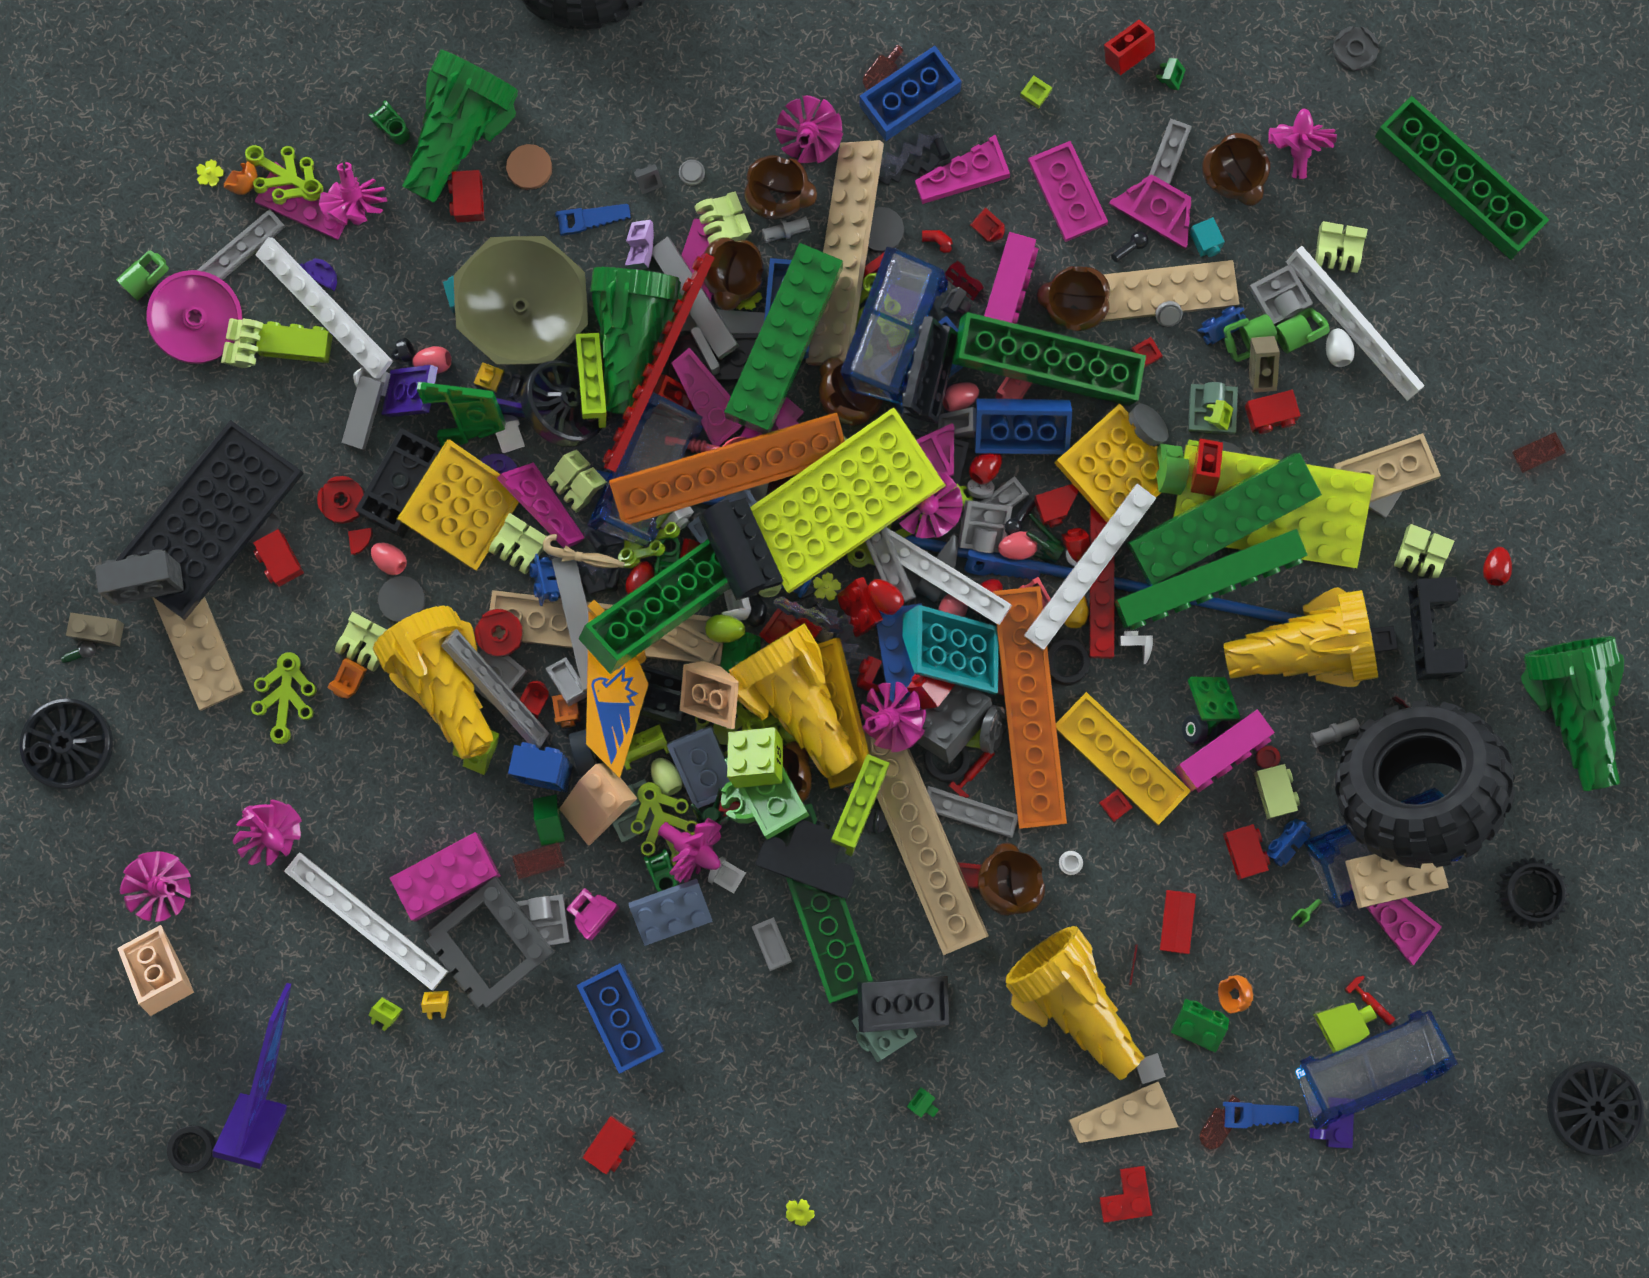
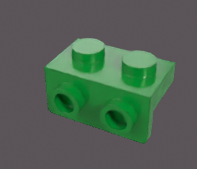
(739, 650)
(1201, 1025)

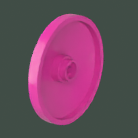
(192, 315)

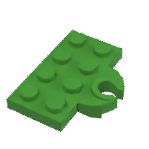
(772, 806)

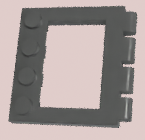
(515, 924)

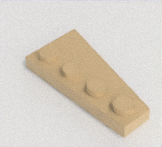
(1128, 1115)

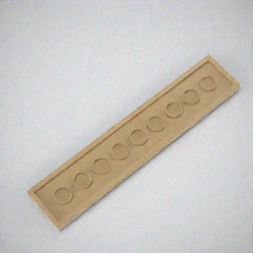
(847, 240)
(549, 627)
(927, 852)

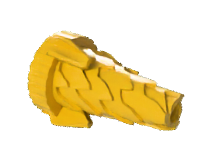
(1327, 643)
(430, 676)
(791, 685)
(1063, 983)

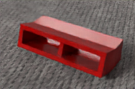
(1177, 922)

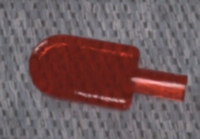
(882, 68)
(1214, 1132)

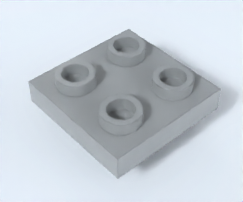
(1281, 295)
(983, 526)
(549, 917)

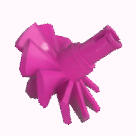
(817, 134)
(1302, 139)
(349, 198)
(947, 507)
(895, 724)
(270, 826)
(693, 849)
(158, 875)

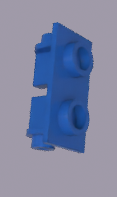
(1214, 327)
(542, 571)
(1294, 833)

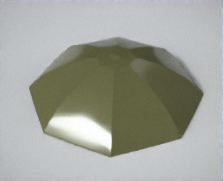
(520, 300)

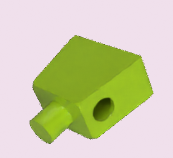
(1344, 1025)

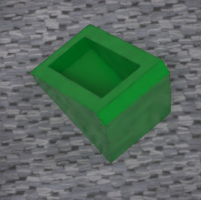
(548, 820)

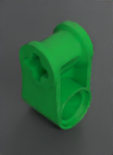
(388, 121)
(667, 558)
(661, 870)

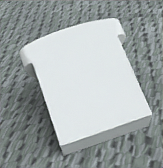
(510, 437)
(726, 875)

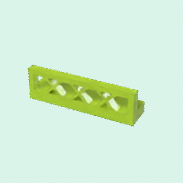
(591, 377)
(860, 803)

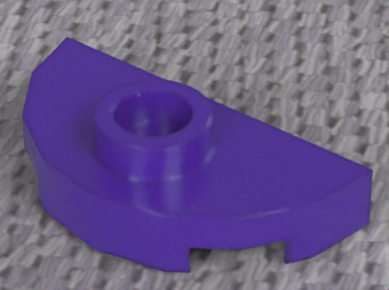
(321, 272)
(499, 463)

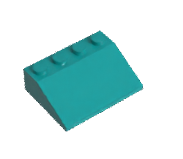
(952, 648)

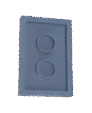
(700, 765)
(670, 912)

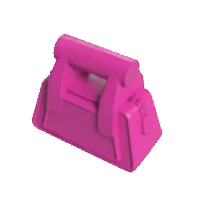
(594, 915)

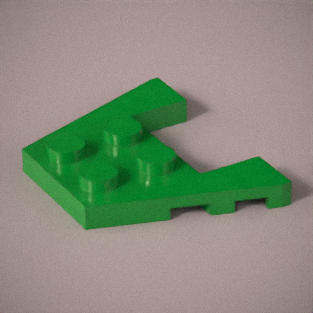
(473, 410)

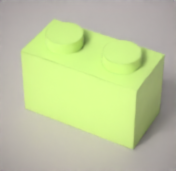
(1276, 791)

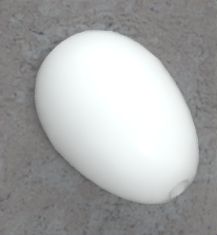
(1339, 348)

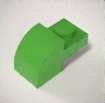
(1172, 470)

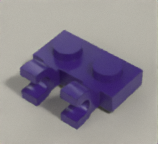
(1337, 1134)

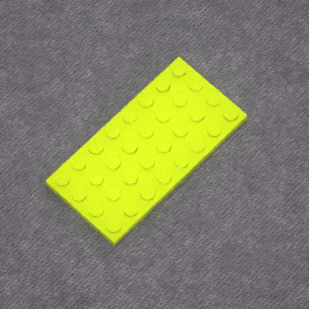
(845, 498)
(1328, 525)

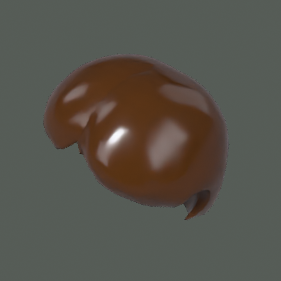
(1243, 159)
(780, 176)
(734, 272)
(1078, 286)
(836, 398)
(798, 769)
(1025, 878)

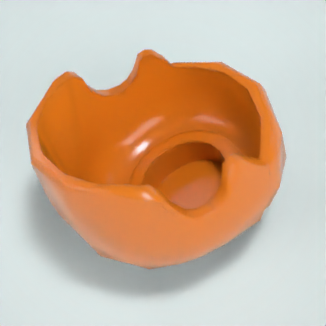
(241, 181)
(1245, 994)

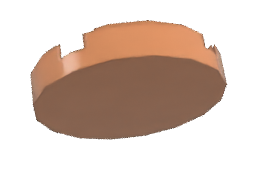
(529, 167)

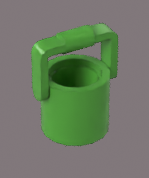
(138, 280)
(1257, 327)
(1297, 331)

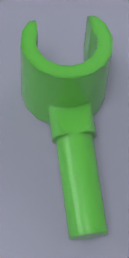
(1305, 913)

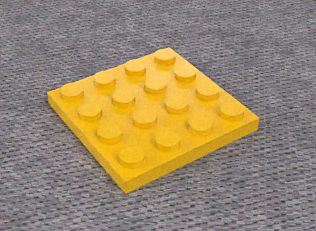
(1110, 463)
(459, 505)

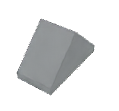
(963, 421)

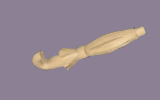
(568, 554)

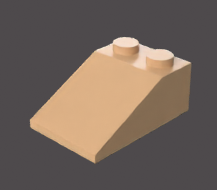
(709, 693)
(596, 802)
(155, 971)

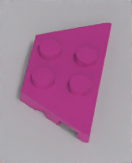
(1158, 208)
(940, 449)

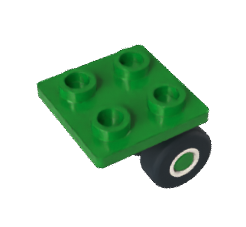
(1214, 706)

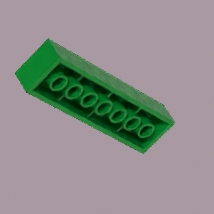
(1461, 177)
(783, 339)
(1048, 359)
(1224, 518)
(1211, 578)
(655, 608)
(829, 933)

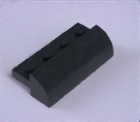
(929, 371)
(740, 548)
(662, 697)

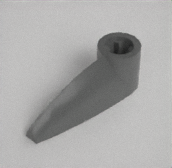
(948, 556)

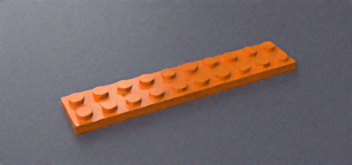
(725, 469)
(1030, 713)

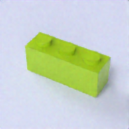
(294, 342)

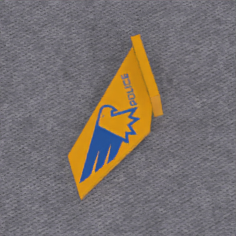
(613, 705)

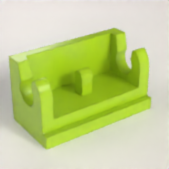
(645, 744)

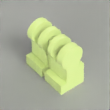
(727, 218)
(1350, 243)
(242, 351)
(573, 473)
(518, 532)
(1416, 543)
(357, 632)

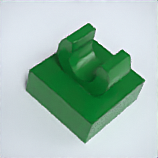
(1172, 74)
(923, 1103)

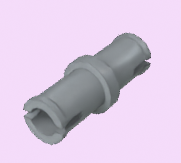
(785, 229)
(1335, 732)

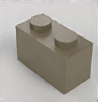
(1264, 364)
(95, 629)

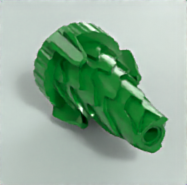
(460, 108)
(631, 316)
(1580, 687)

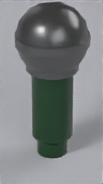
(86, 649)

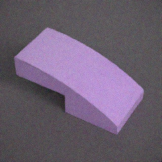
(641, 242)

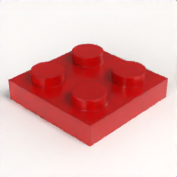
(858, 605)

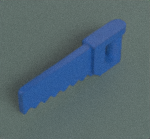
(591, 217)
(998, 566)
(1259, 1114)

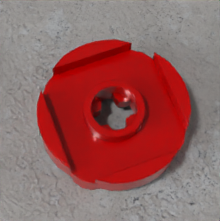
(331, 491)
(487, 626)

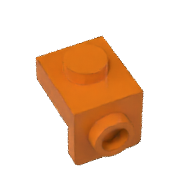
(347, 679)
(564, 714)

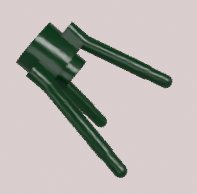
(1050, 549)
(711, 812)

